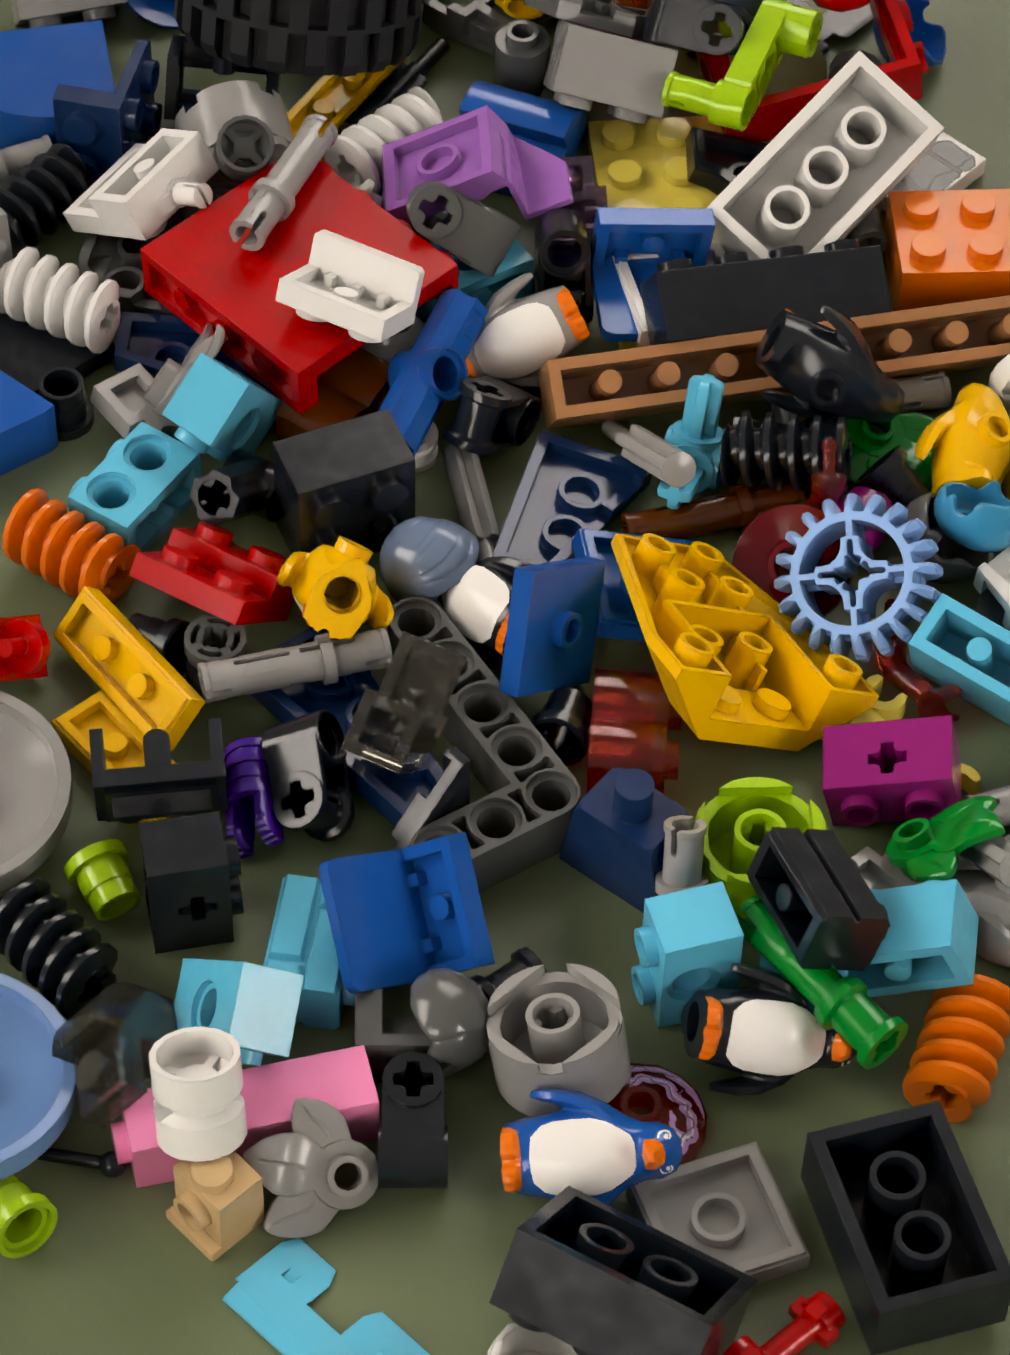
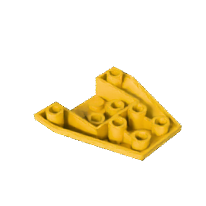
(731, 651)

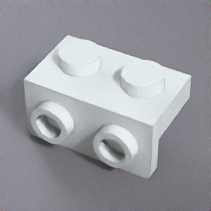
(353, 288)

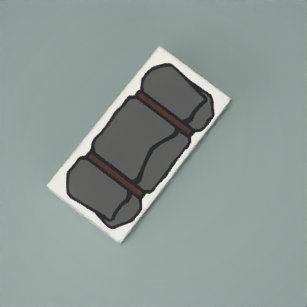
(944, 167)

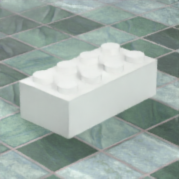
(826, 166)

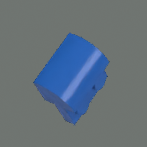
(530, 118)

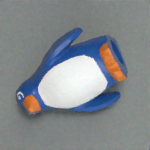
(584, 1148)

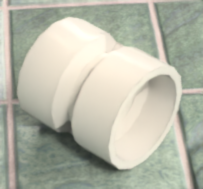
(198, 1093)

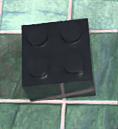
(343, 483)

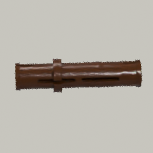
(710, 513)

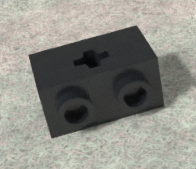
(190, 881)

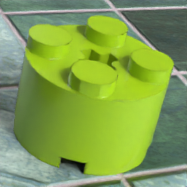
(738, 824)

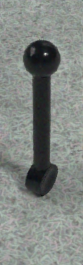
(106, 1163)

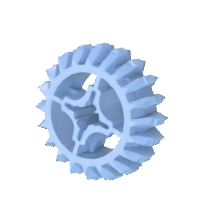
(854, 551)

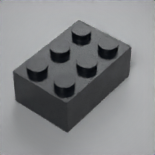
(906, 1227)
(618, 1284)

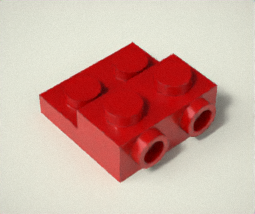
(218, 575)

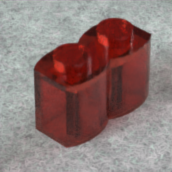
(632, 726)

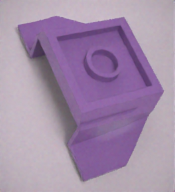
(474, 158)

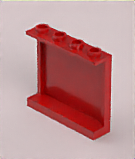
(213, 280)

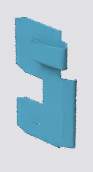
(280, 1310)

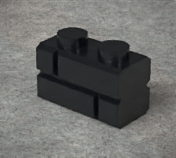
(818, 899)

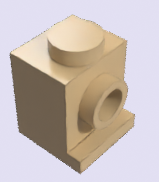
(216, 1203)

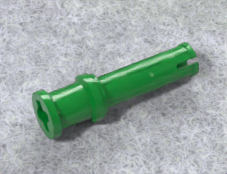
(838, 1000)

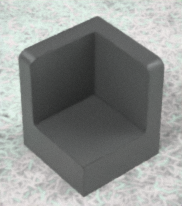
(384, 1037)

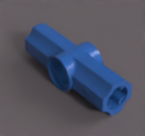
(434, 366)

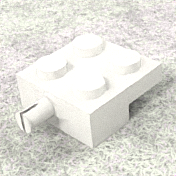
(147, 187)

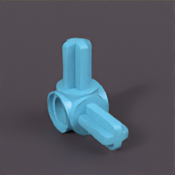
(699, 437)

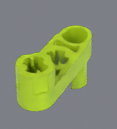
(732, 101)

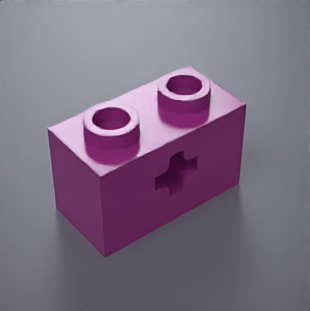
(890, 770)

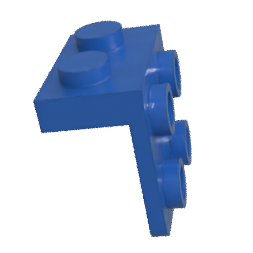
(625, 231)
(405, 913)

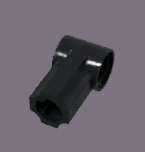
(236, 489)

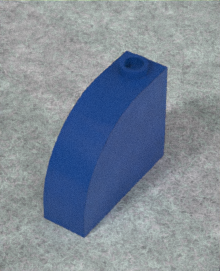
(33, 67)

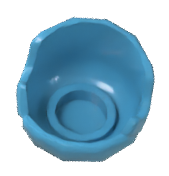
(974, 516)

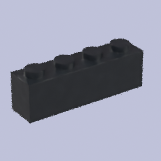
(749, 294)

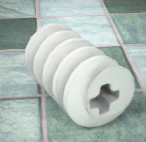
(360, 147)
(60, 299)

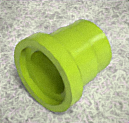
(104, 878)
(25, 1219)

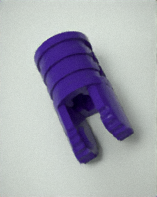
(249, 796)

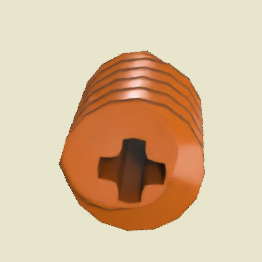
(66, 548)
(960, 1047)

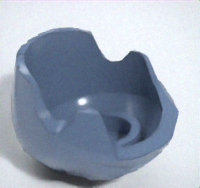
(426, 557)

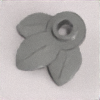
(172, 374)
(302, 1170)

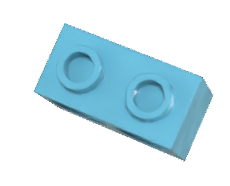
(139, 486)

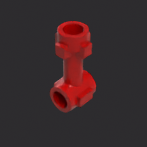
(814, 1321)

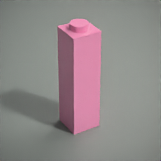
(269, 1092)

